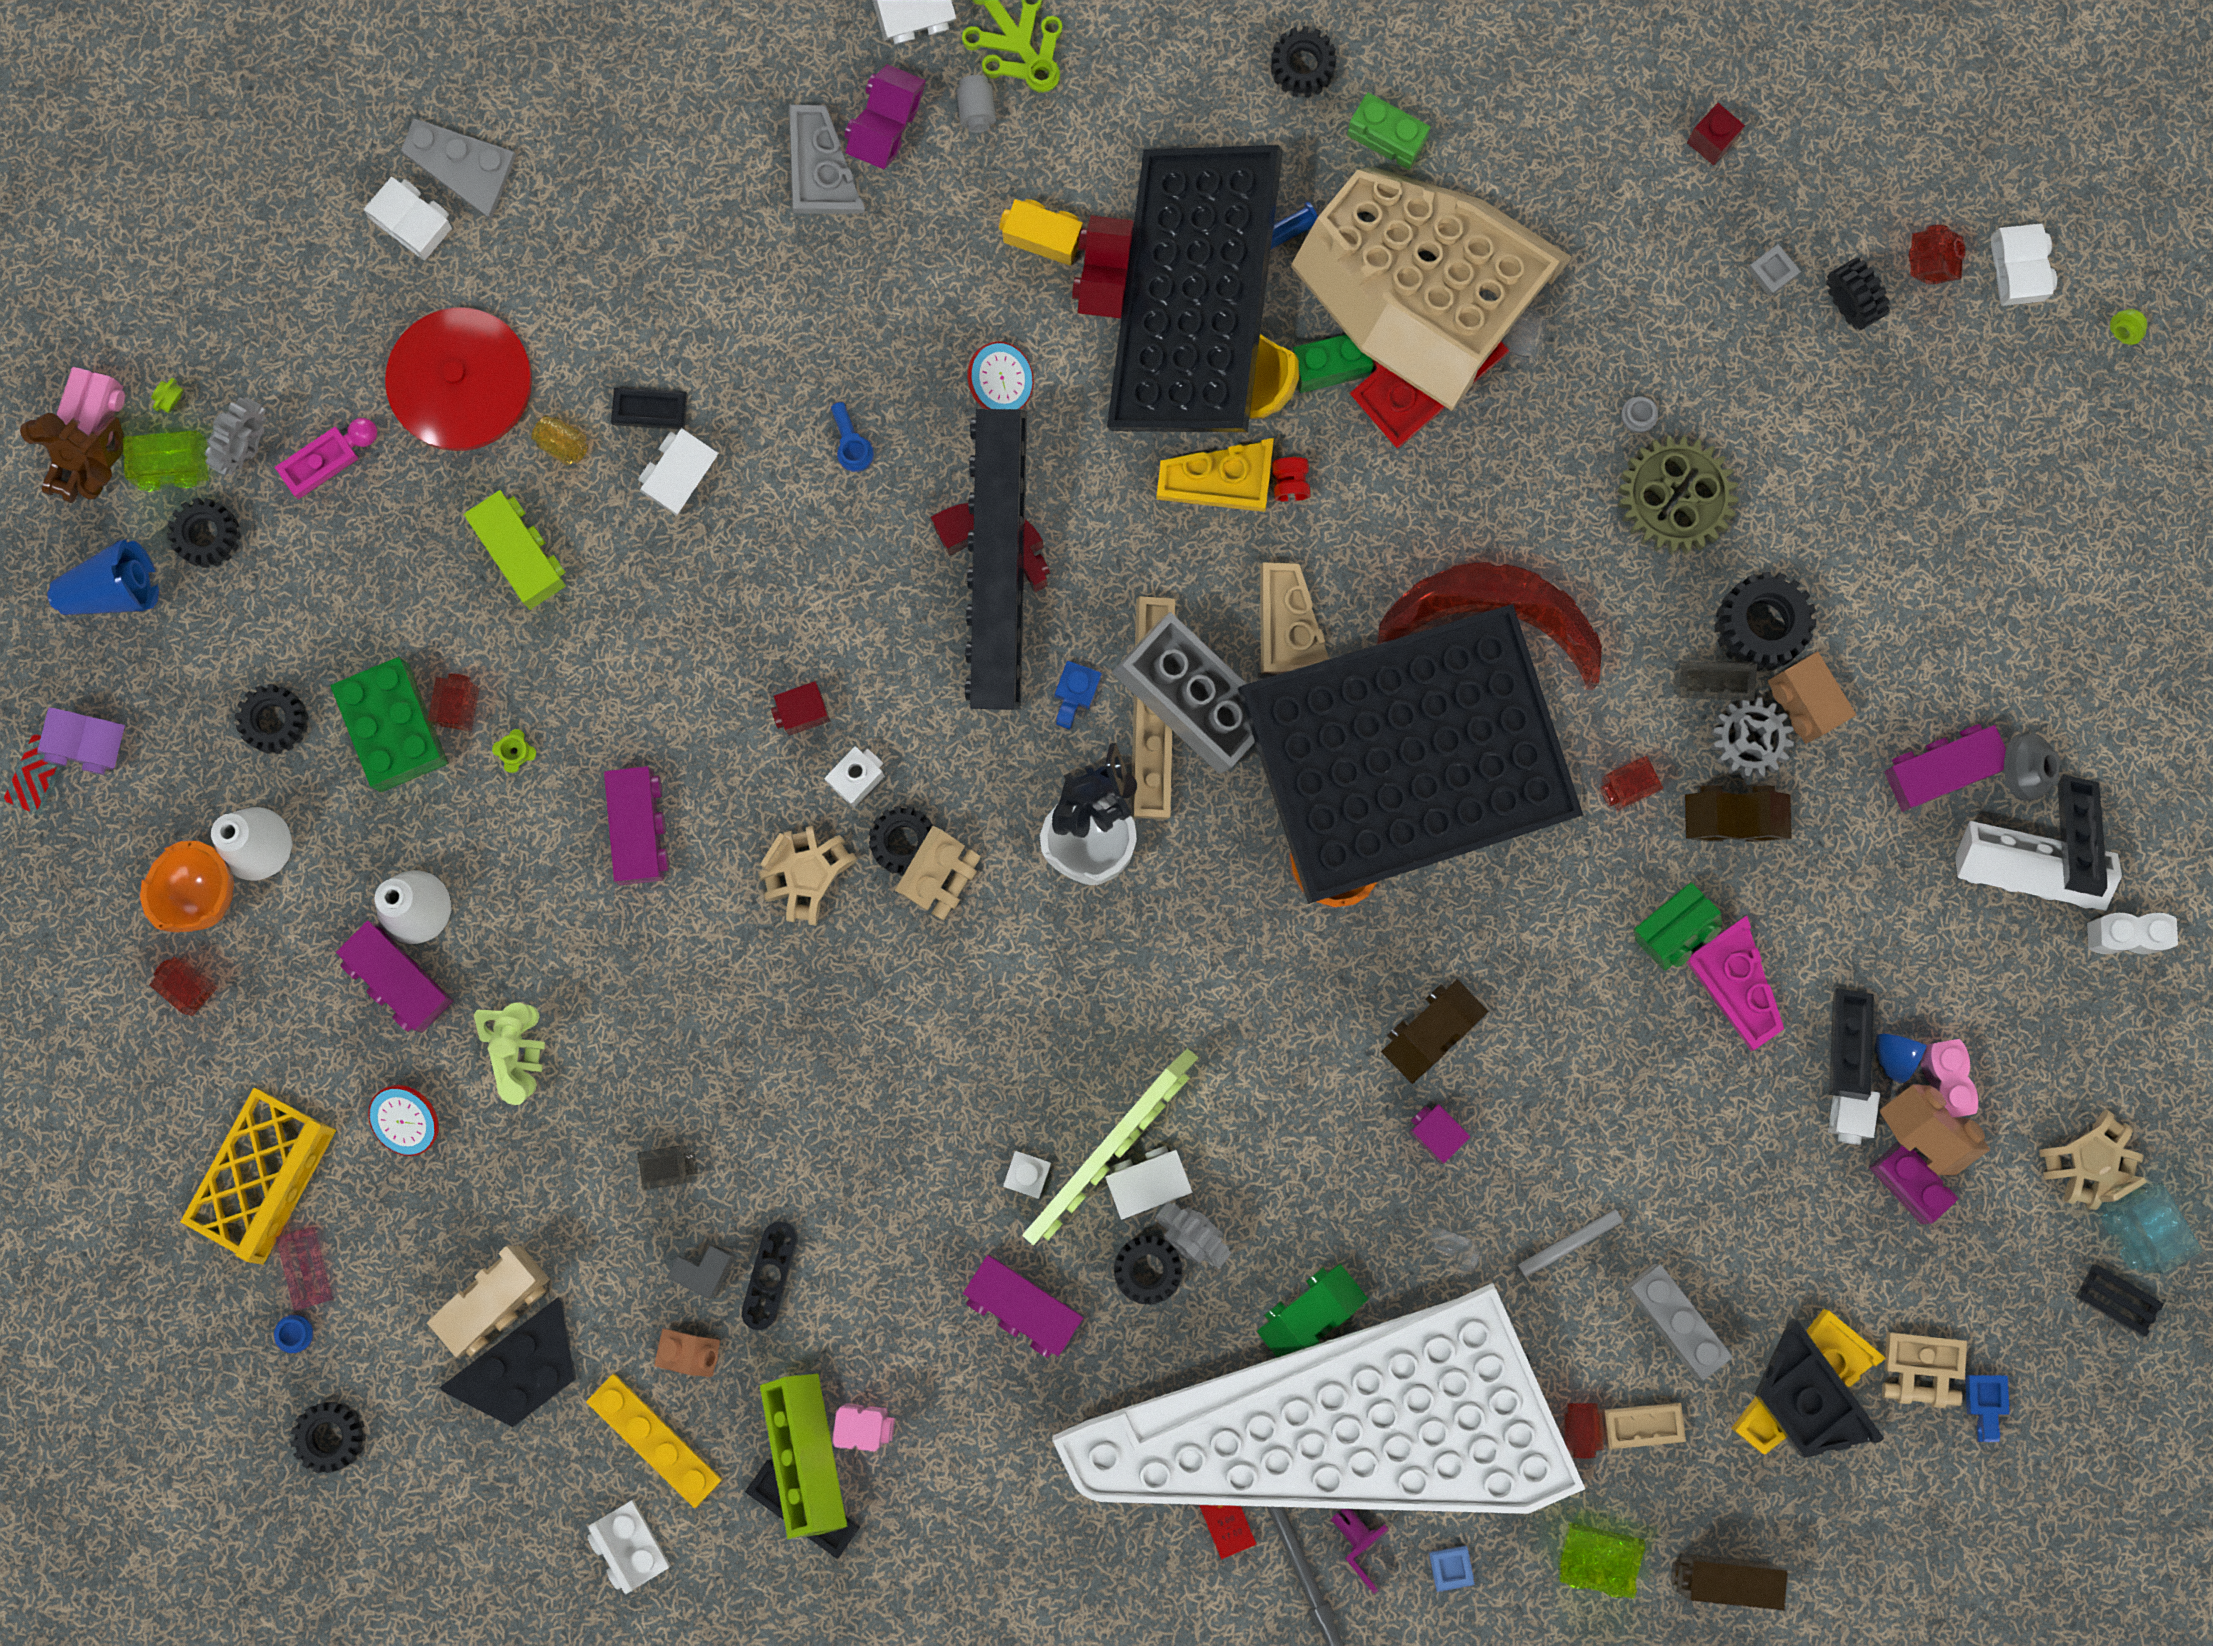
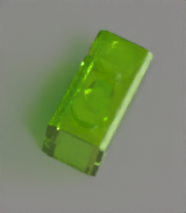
(165, 459)

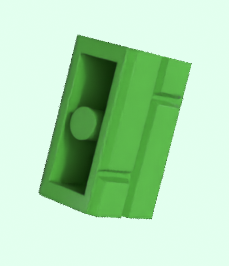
(1388, 130)

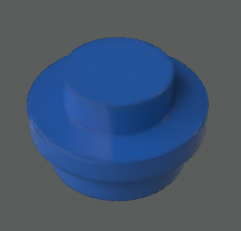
(293, 1333)

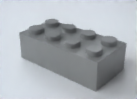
(1189, 691)

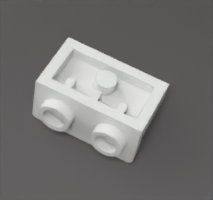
(627, 1547)

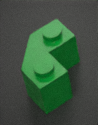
(1312, 1315)

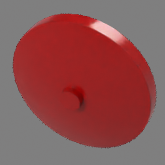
(458, 379)

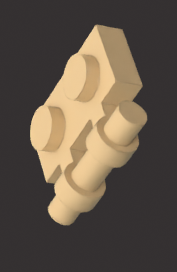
(930, 869)
(1928, 1357)

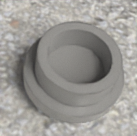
(1639, 414)

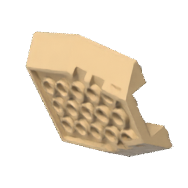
(1417, 313)

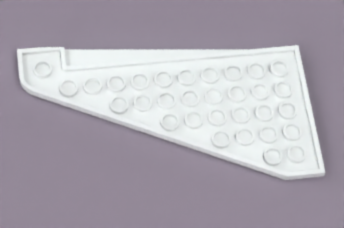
(1380, 1419)

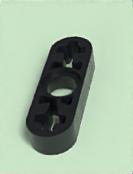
(770, 1305)

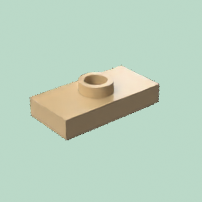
(1644, 1425)

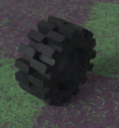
(1307, 42)
(1858, 293)
(185, 522)
(256, 704)
(883, 829)
(1148, 1293)
(305, 1432)

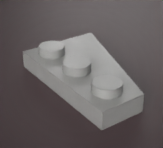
(461, 163)
(818, 169)

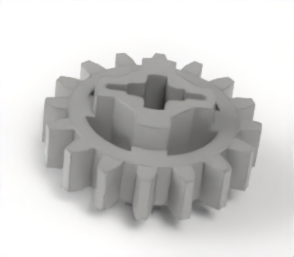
(235, 436)
(1759, 750)
(1193, 1235)

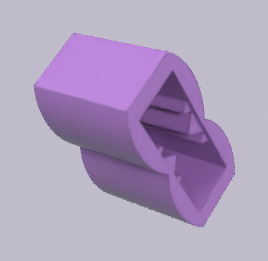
(80, 740)

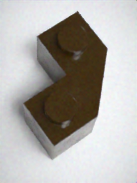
(1748, 816)
(1433, 1032)

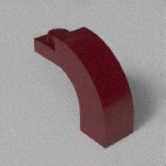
(953, 528)

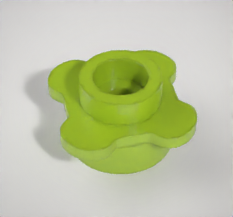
(166, 395)
(506, 744)

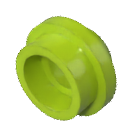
(2129, 326)

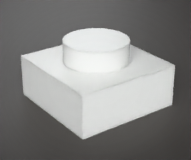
(1027, 1174)

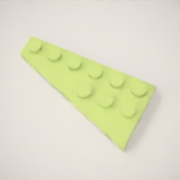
(1116, 1143)

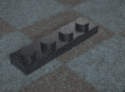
(2082, 836)

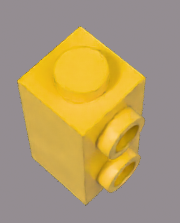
(1041, 230)

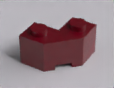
(1105, 266)

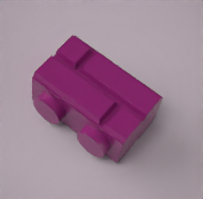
(1913, 1183)

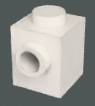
(856, 775)

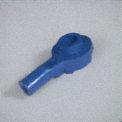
(854, 451)

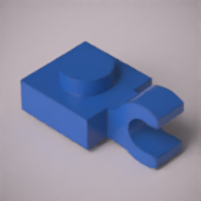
(1077, 689)
(1988, 1398)

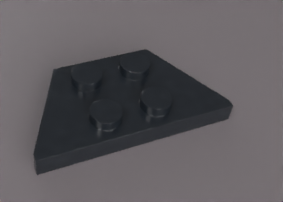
(520, 1369)
(1811, 1399)

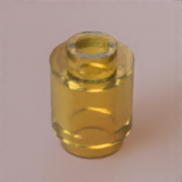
(560, 440)

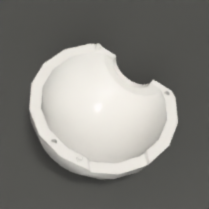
(1091, 858)

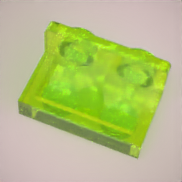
(1600, 1560)

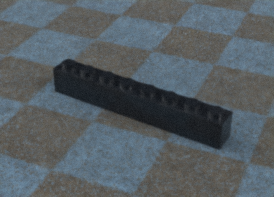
(997, 559)

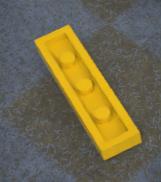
(654, 1440)

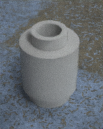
(976, 103)

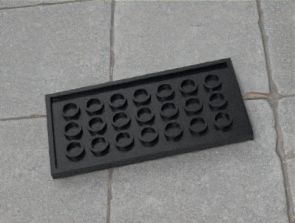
(1195, 289)

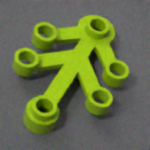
(1018, 41)

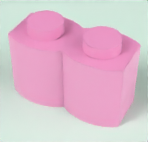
(1947, 1070)

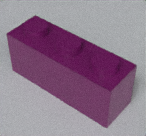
(1946, 766)
(635, 825)
(393, 978)
(1021, 1307)

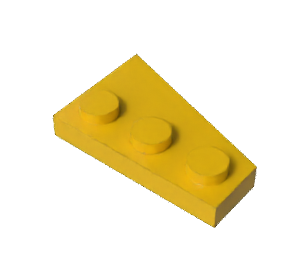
(1219, 478)

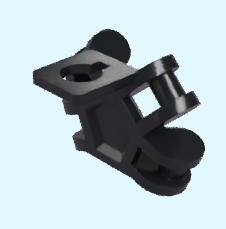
(1085, 792)

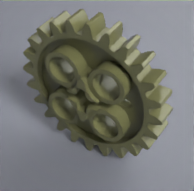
(1704, 514)

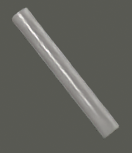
(1570, 1243)

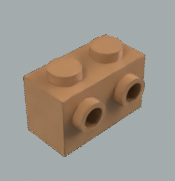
(1811, 698)

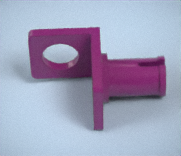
(1360, 1538)

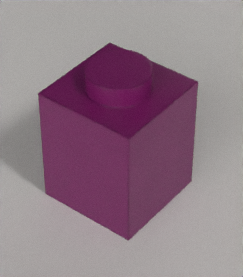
(1438, 1132)

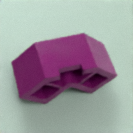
(890, 106)

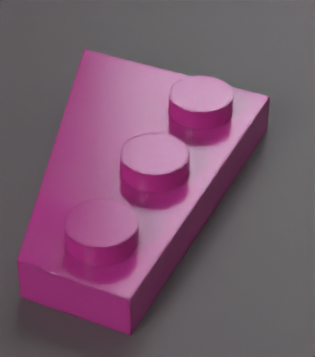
(1736, 982)

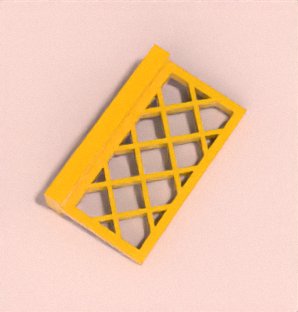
(279, 1197)

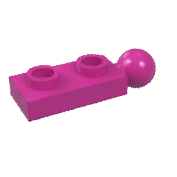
(325, 457)

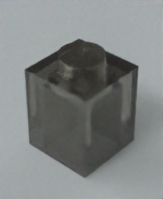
(667, 1167)

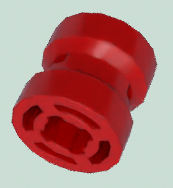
(1291, 478)

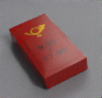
(1228, 1528)

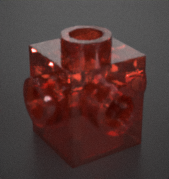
(1936, 255)

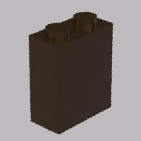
(1730, 1581)

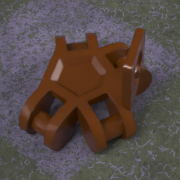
(76, 452)

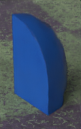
(1898, 1056)

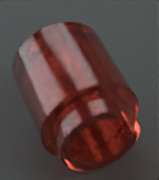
(1583, 1429)

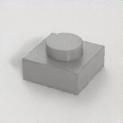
(1774, 270)

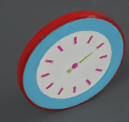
(1000, 377)
(403, 1120)

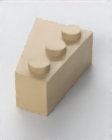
(489, 1302)

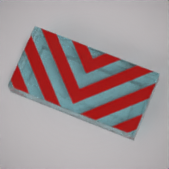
(32, 779)

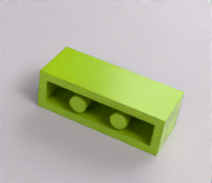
(516, 548)

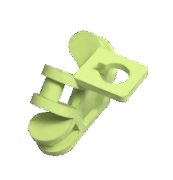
(511, 1079)

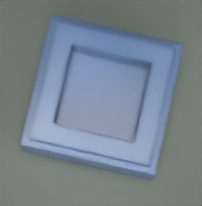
(1451, 1568)

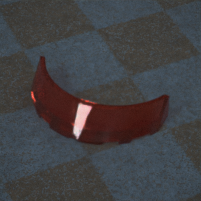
(1489, 587)

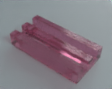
(319, 1266)

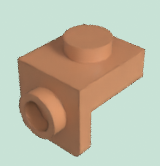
(687, 1353)

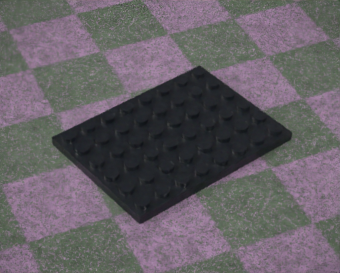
(1409, 752)

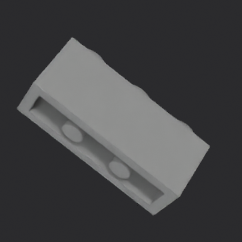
(1678, 1322)

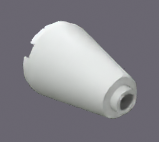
(252, 842)
(413, 906)

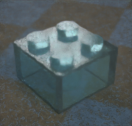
(2150, 1229)

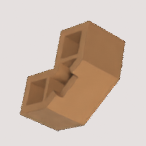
(1923, 1122)

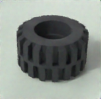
(1781, 596)

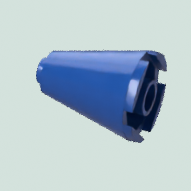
(107, 583)

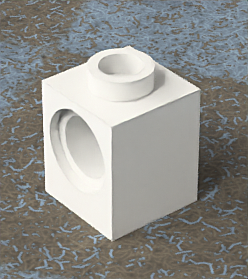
(1854, 1118)

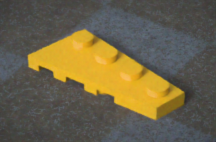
(1843, 1350)

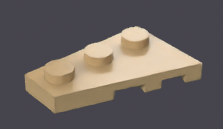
(1287, 621)

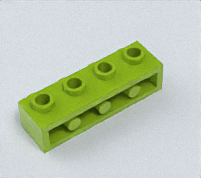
(803, 1456)

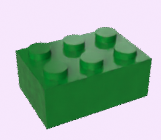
(389, 724)

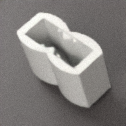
(409, 218)
(2023, 264)
(2137, 934)

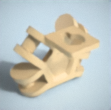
(805, 872)
(2098, 1160)

